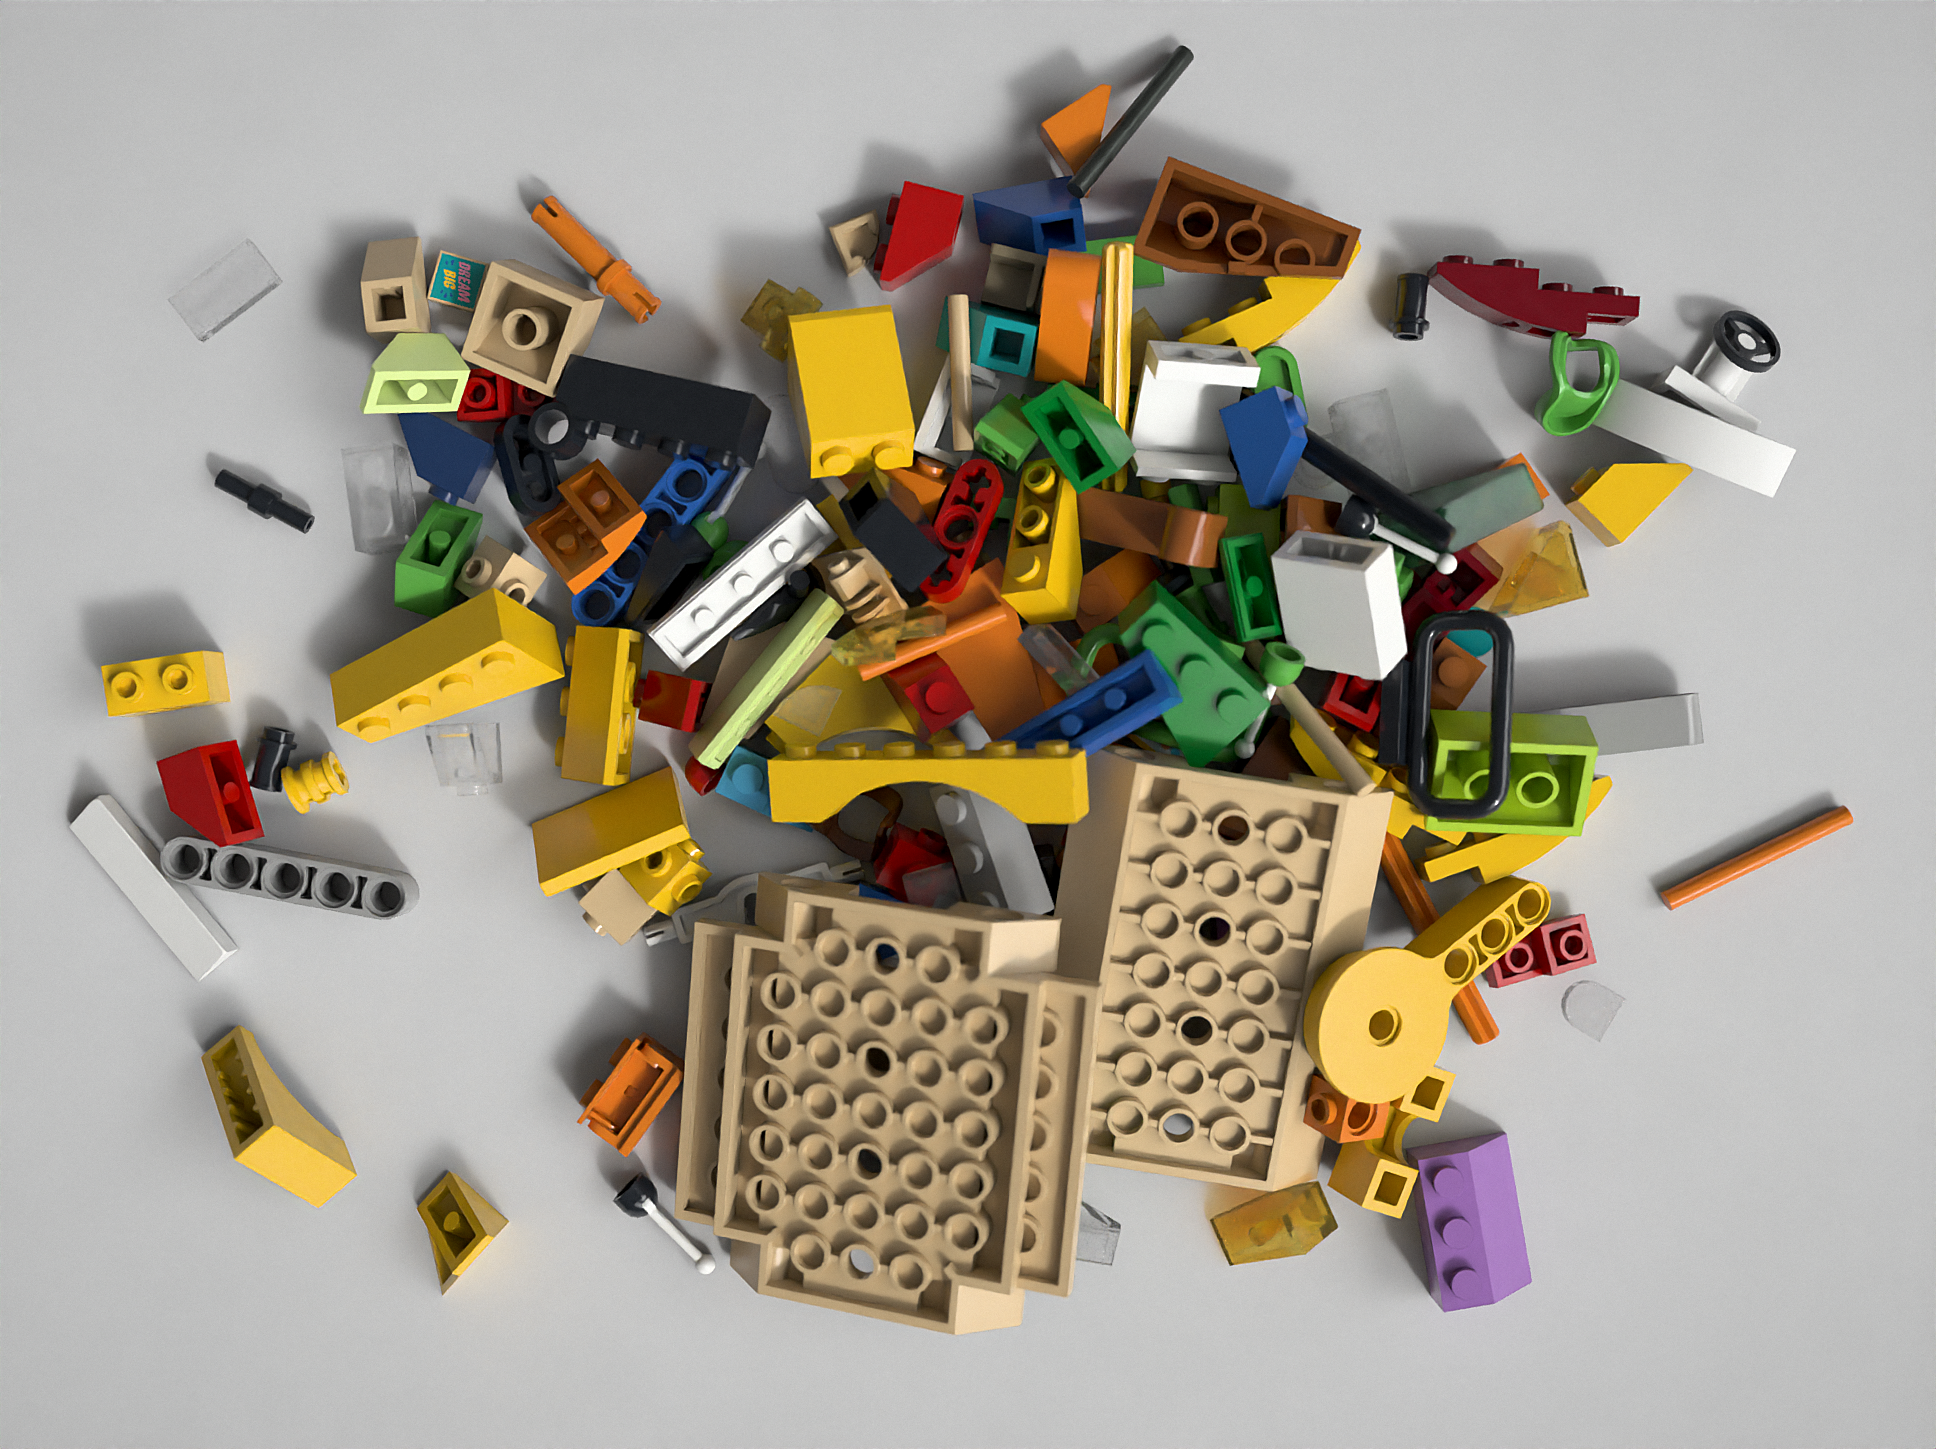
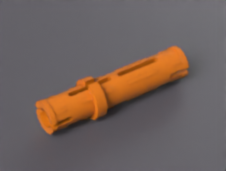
(612, 275)

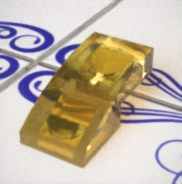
(876, 639)

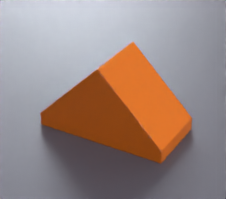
(1076, 130)

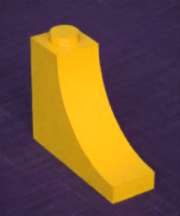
(859, 708)
(269, 1126)

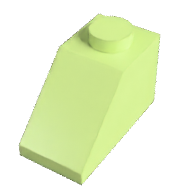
(416, 376)

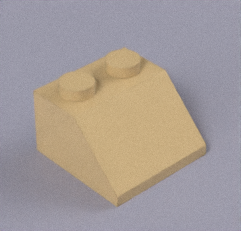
(530, 325)

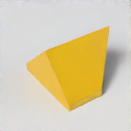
(458, 1226)

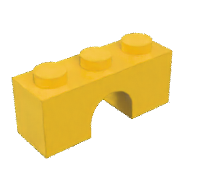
(1374, 1169)

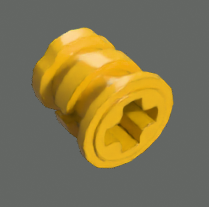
(314, 781)

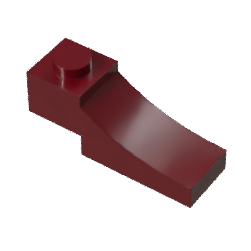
(1458, 590)

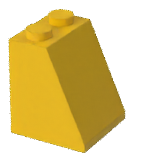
(849, 391)

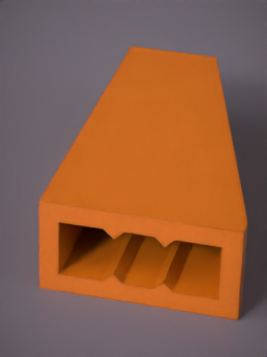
(993, 662)

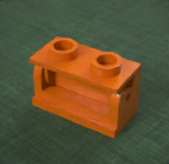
(633, 1093)

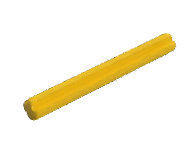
(1116, 342)

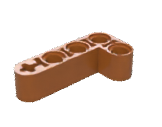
(1151, 527)

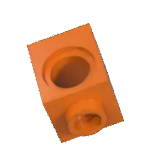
(1342, 1116)

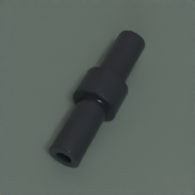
(264, 501)

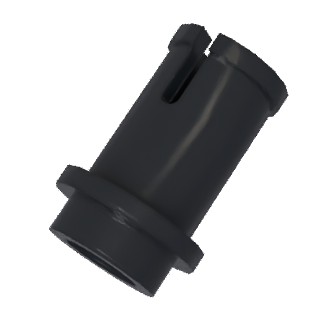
(1410, 307)
(272, 758)

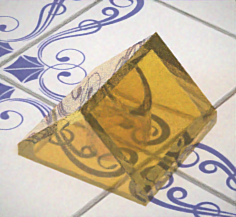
(1543, 574)

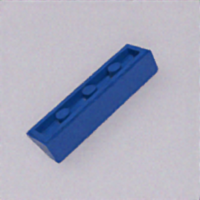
(1104, 708)

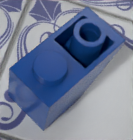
(1031, 217)

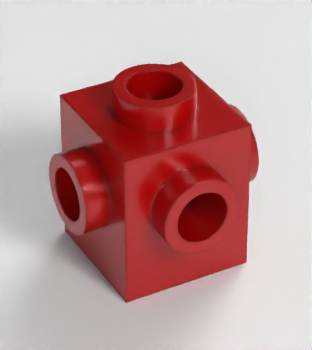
(907, 853)

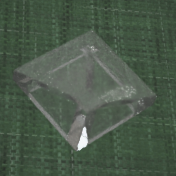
(1096, 1236)

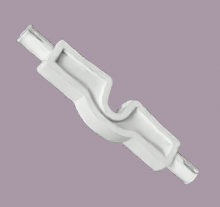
(731, 902)

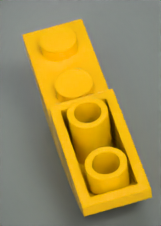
(1256, 325)
(1365, 750)
(1497, 854)

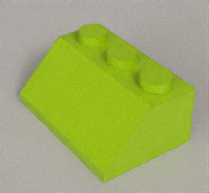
(1548, 771)

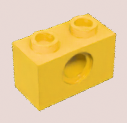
(165, 683)

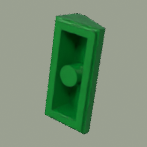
(1250, 587)

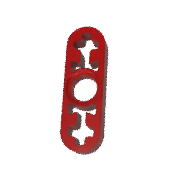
(987, 503)

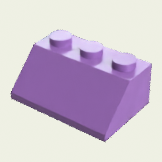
(1469, 1221)

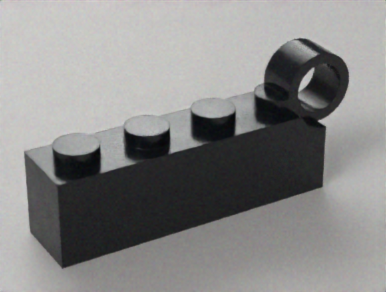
(651, 410)

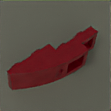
(1511, 298)

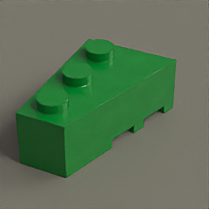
(1216, 685)

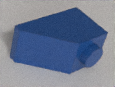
(1266, 442)

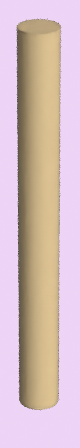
(1316, 728)

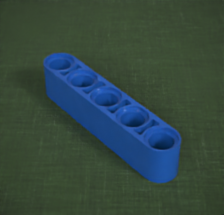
(662, 498)

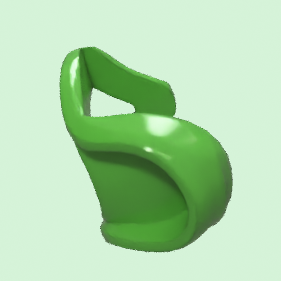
(1565, 409)

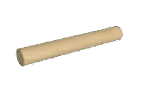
(960, 373)

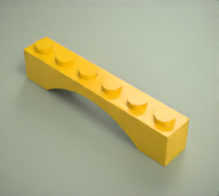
(1029, 783)

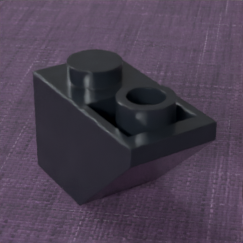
(893, 528)

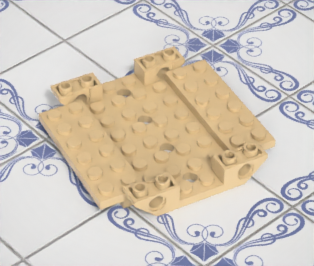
(970, 1122)

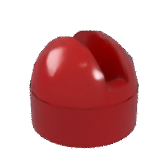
(701, 777)

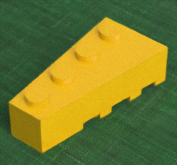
(447, 667)

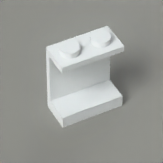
(1178, 410)

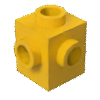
(668, 876)

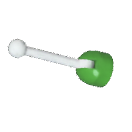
(713, 524)
(1280, 667)

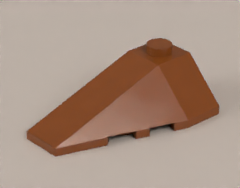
(1231, 229)

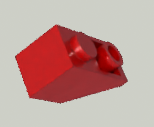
(922, 233)

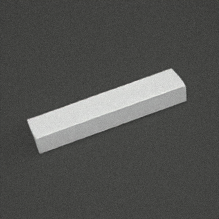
(162, 901)

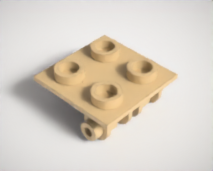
(858, 586)

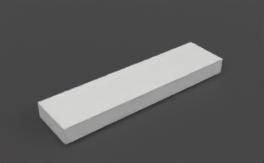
(742, 584)

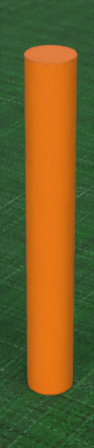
(955, 631)

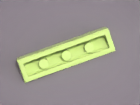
(765, 679)

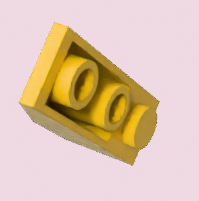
(1044, 547)

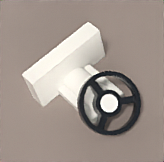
(1723, 370)

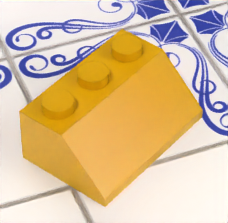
(600, 705)

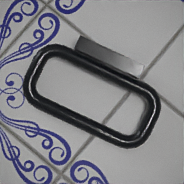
(1407, 715)

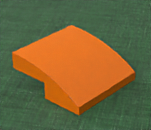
(588, 527)

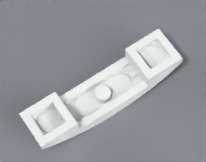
(1695, 438)

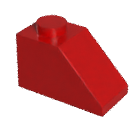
(928, 695)
(1352, 699)
(671, 700)
(212, 793)

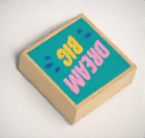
(457, 281)

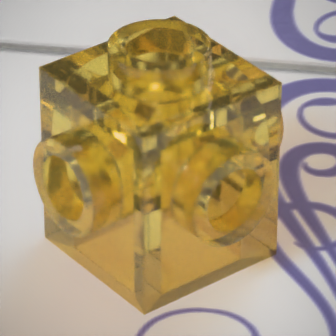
(769, 316)

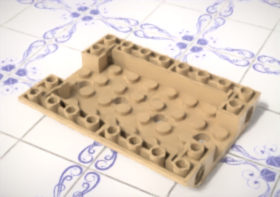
(1131, 911)

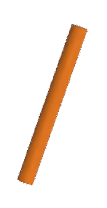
(1757, 857)

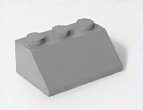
(991, 851)

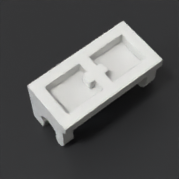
(936, 430)

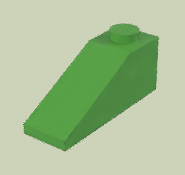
(1006, 435)

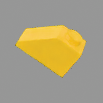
(1622, 496)

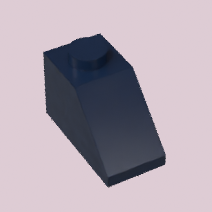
(447, 457)

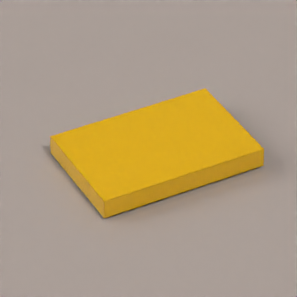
(609, 831)

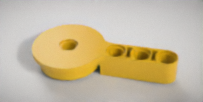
(1385, 1010)

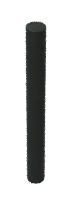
(1130, 122)

